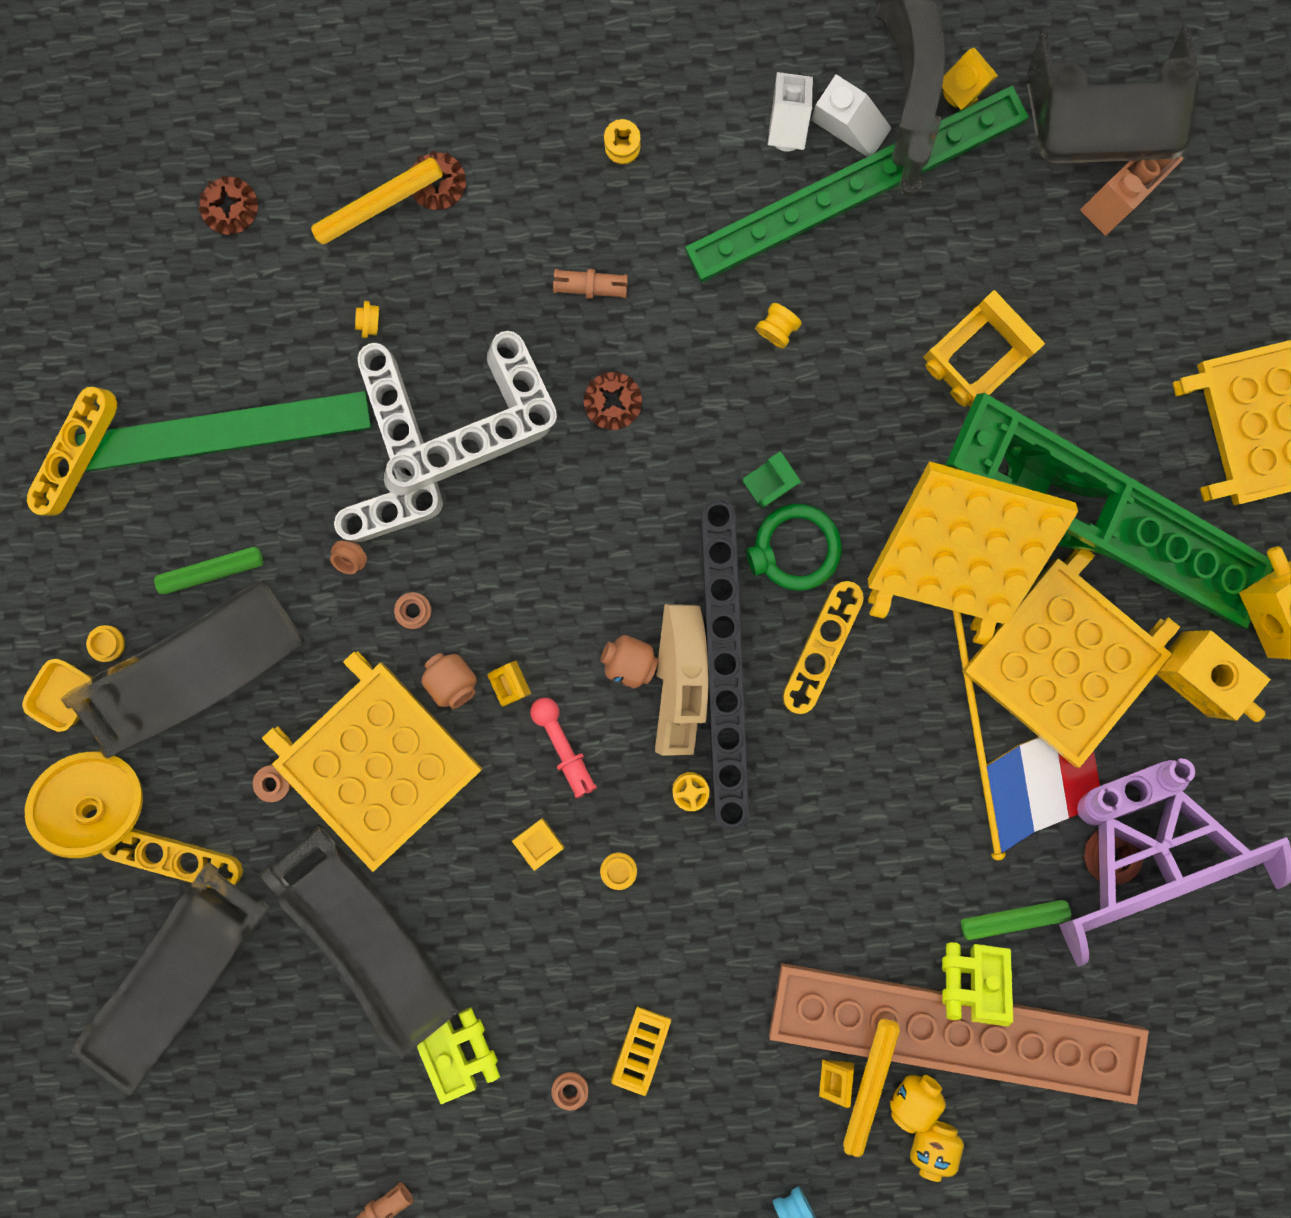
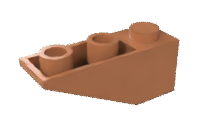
(1126, 191)

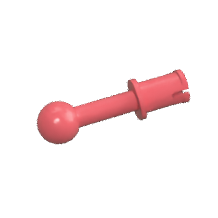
(545, 714)

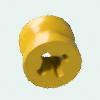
(625, 149)
(778, 325)
(692, 797)

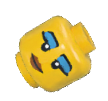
(917, 1103)
(937, 1151)

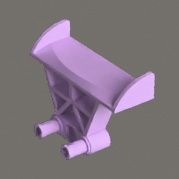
(1157, 784)

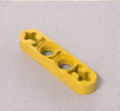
(66, 447)
(826, 649)
(172, 854)

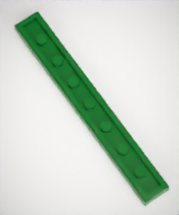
(231, 430)

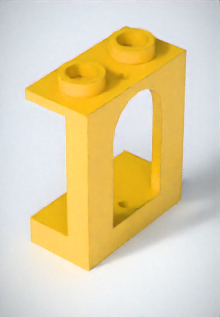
(1008, 324)

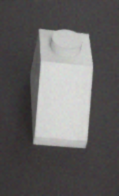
(790, 111)
(851, 116)

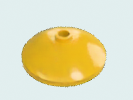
(73, 788)

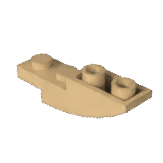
(685, 679)

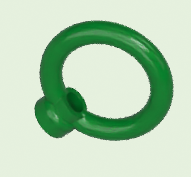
(762, 559)

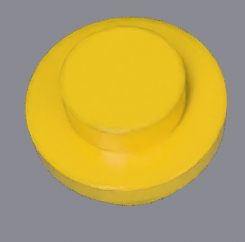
(367, 319)
(105, 643)
(618, 871)

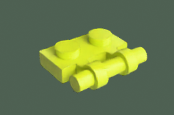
(990, 984)
(446, 1062)

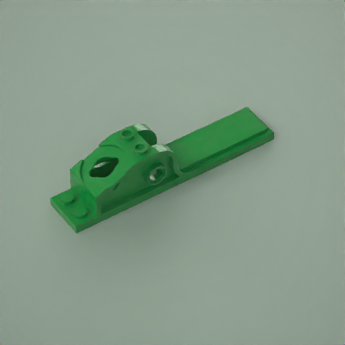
(1135, 523)

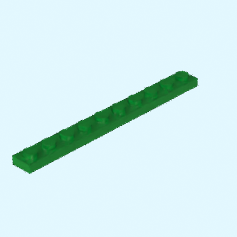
(849, 188)

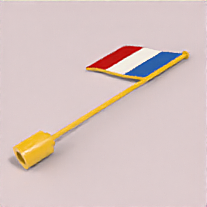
(1027, 784)

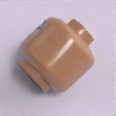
(629, 661)
(449, 680)

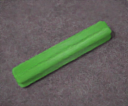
(208, 570)
(1016, 920)

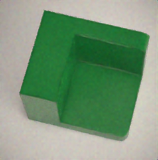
(771, 480)

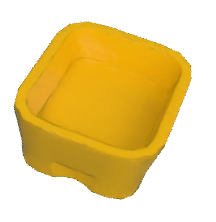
(44, 695)

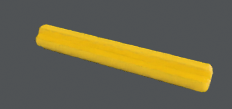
(377, 201)
(871, 1087)

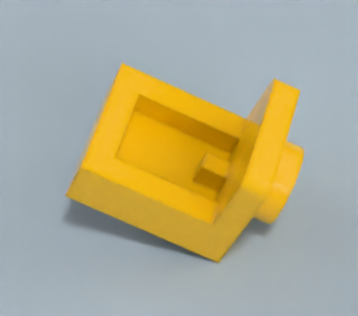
(967, 79)

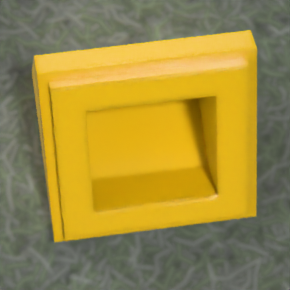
(509, 683)
(837, 1082)

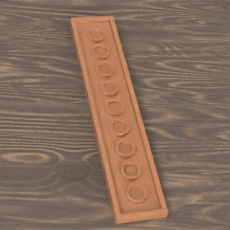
(1035, 1050)

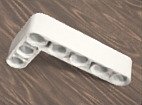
(388, 418)
(483, 431)

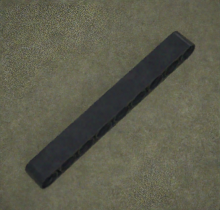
(733, 681)

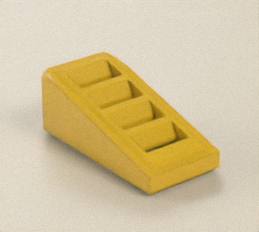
(627, 1080)

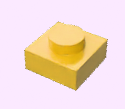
(538, 844)

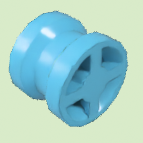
(793, 1206)

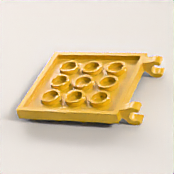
(1250, 419)
(969, 546)
(1069, 660)
(374, 764)

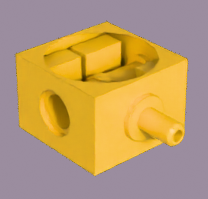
(1270, 606)
(1213, 676)

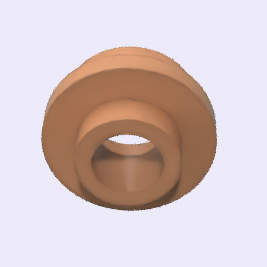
(348, 557)
(402, 604)
(282, 785)
(570, 1102)

